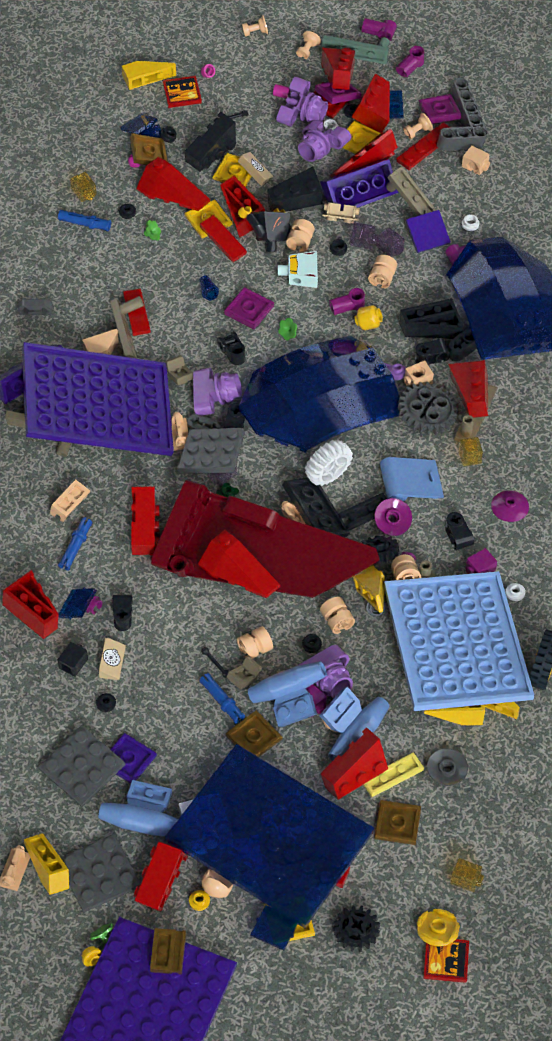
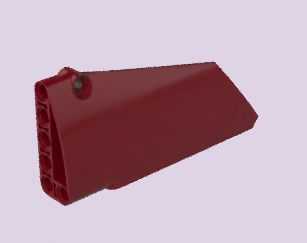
(295, 554)

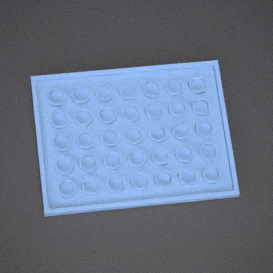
(457, 641)

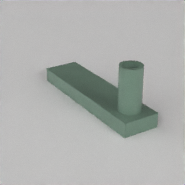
(363, 51)

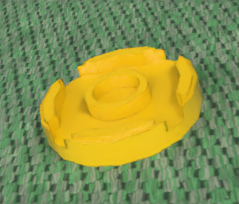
(438, 927)

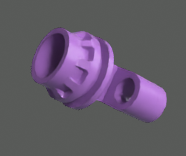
(309, 106)
(318, 144)
(213, 388)
(337, 675)

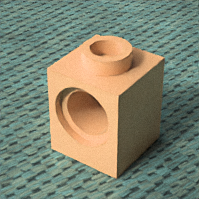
(476, 160)
(418, 373)

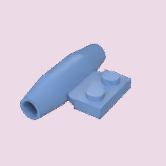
(290, 692)
(348, 719)
(143, 810)

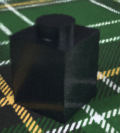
(73, 659)

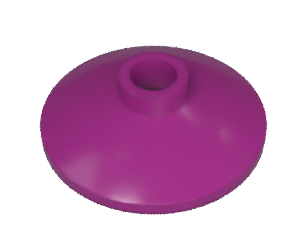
(395, 508)
(510, 512)

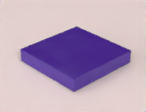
(428, 231)
(135, 755)

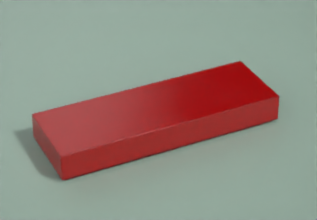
(223, 238)
(138, 318)

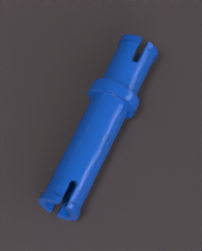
(80, 219)
(78, 537)
(227, 704)

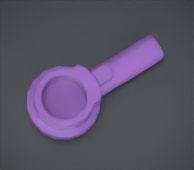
(397, 371)

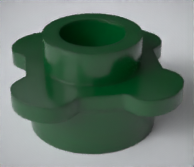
(226, 487)

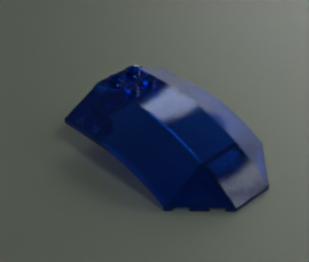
(504, 298)
(320, 393)

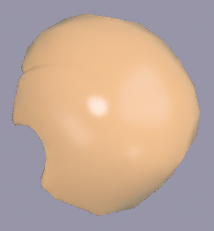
(215, 884)

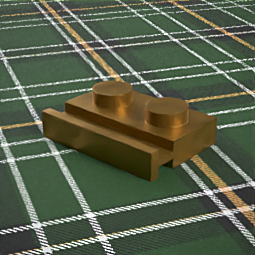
(168, 951)

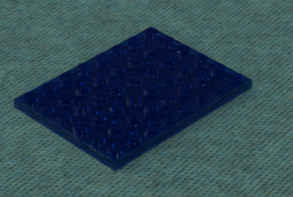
(270, 835)

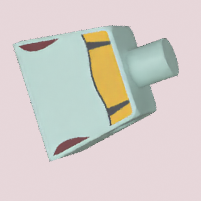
(301, 269)

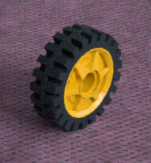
(543, 662)

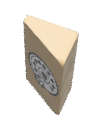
(255, 168)
(111, 659)

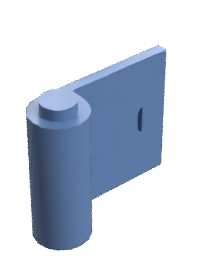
(410, 478)

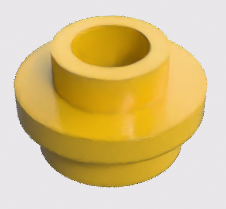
(199, 906)
(91, 956)

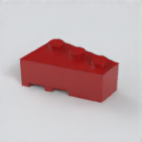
(338, 66)
(374, 104)
(238, 196)
(472, 386)
(144, 521)
(30, 605)
(356, 766)
(159, 876)

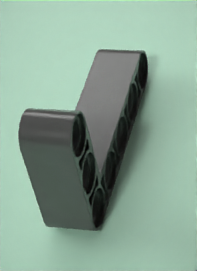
(473, 128)

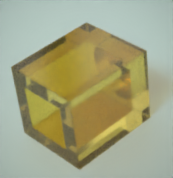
(83, 187)
(470, 451)
(467, 875)

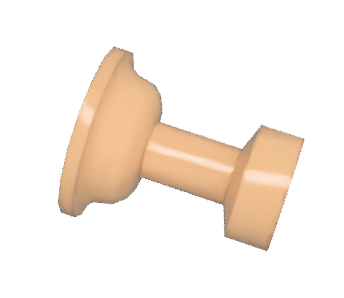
(261, 25)
(311, 39)
(423, 123)

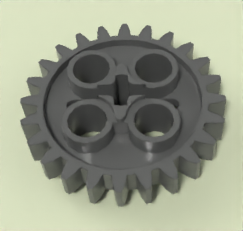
(437, 417)

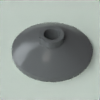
(447, 759)

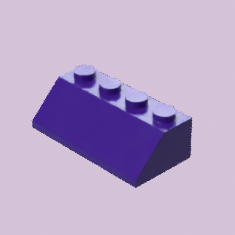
(359, 185)
(12, 382)

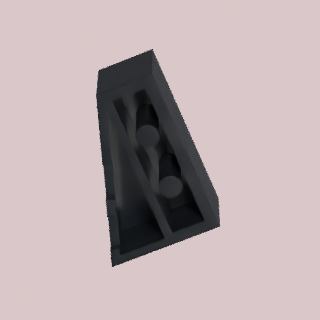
(213, 144)
(296, 192)
(431, 320)

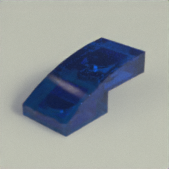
(396, 105)

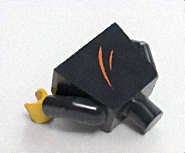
(268, 226)

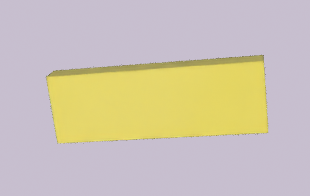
(396, 773)

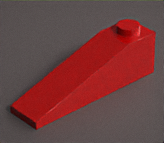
(377, 149)
(167, 183)
(233, 562)

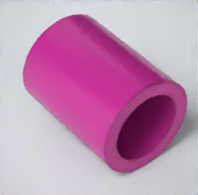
(281, 91)

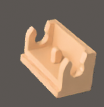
(69, 500)

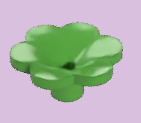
(152, 230)
(287, 329)
(102, 933)

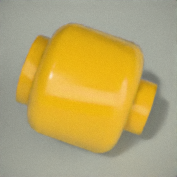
(368, 317)

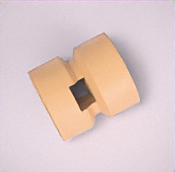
(300, 235)
(382, 271)
(405, 568)
(337, 615)
(256, 642)

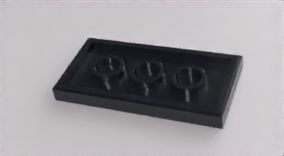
(315, 506)

